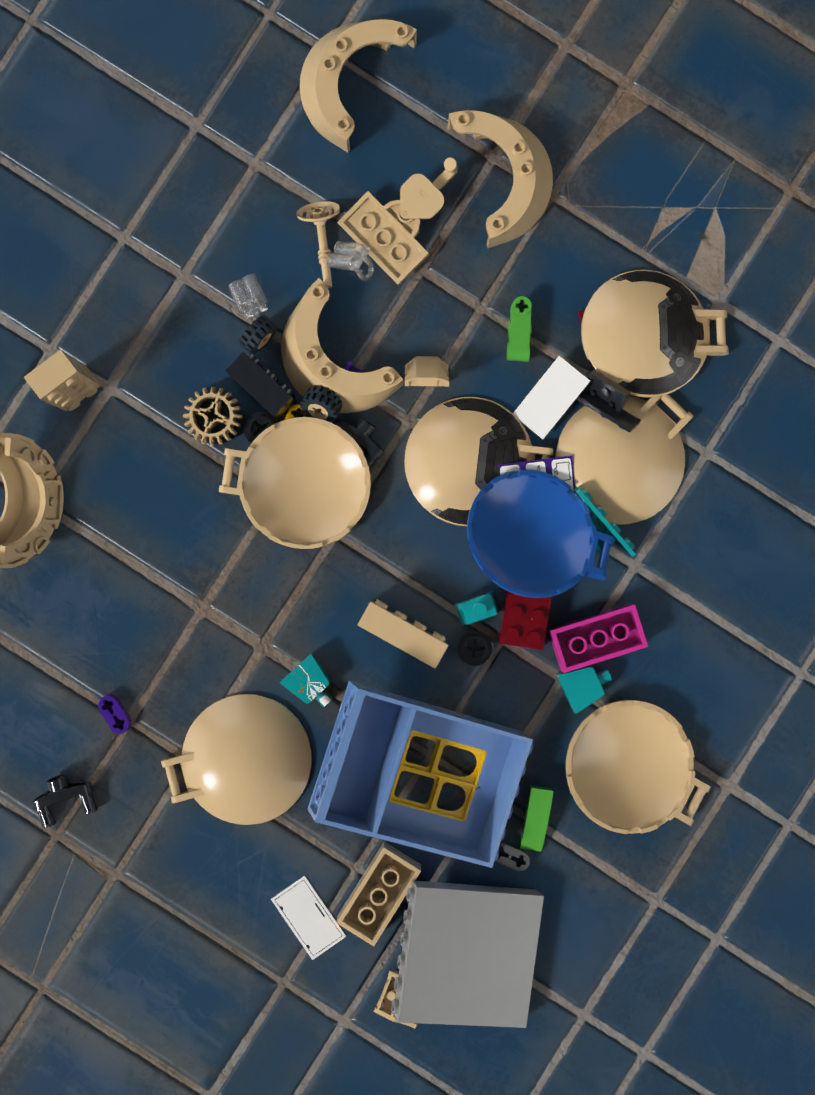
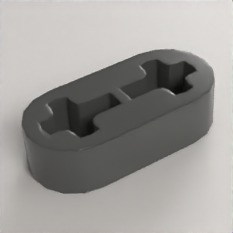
(513, 851)

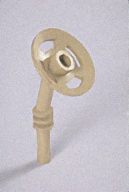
(319, 211)

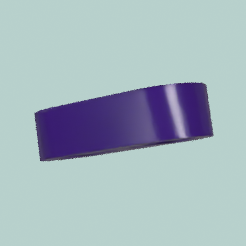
(110, 717)

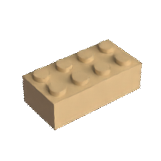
(62, 381)
(403, 634)
(378, 893)

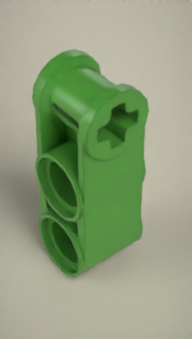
(519, 331)

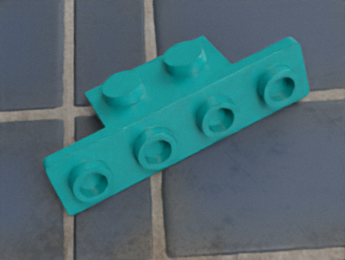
(602, 525)

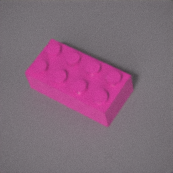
(597, 638)

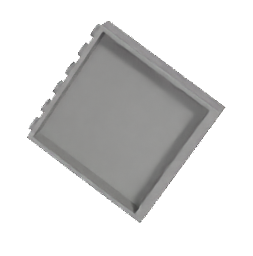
(467, 955)

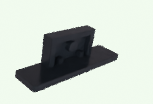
(608, 400)

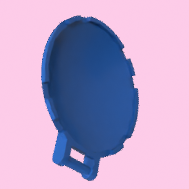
(534, 535)

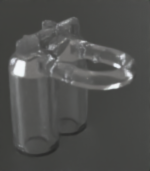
(350, 257)
(248, 296)

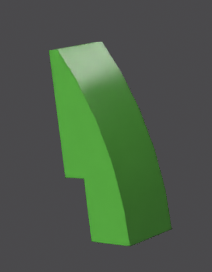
(536, 817)

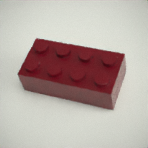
(524, 621)

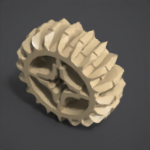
(215, 406)

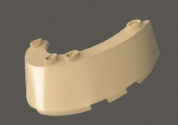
(323, 67)
(530, 172)
(309, 366)
(31, 499)

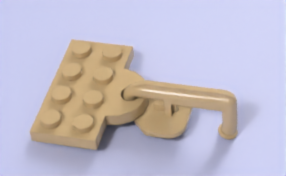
(386, 234)

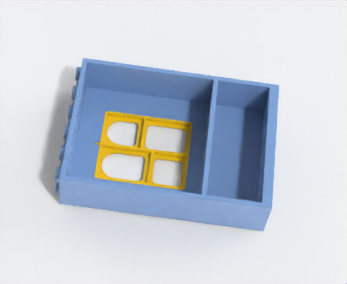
(370, 753)

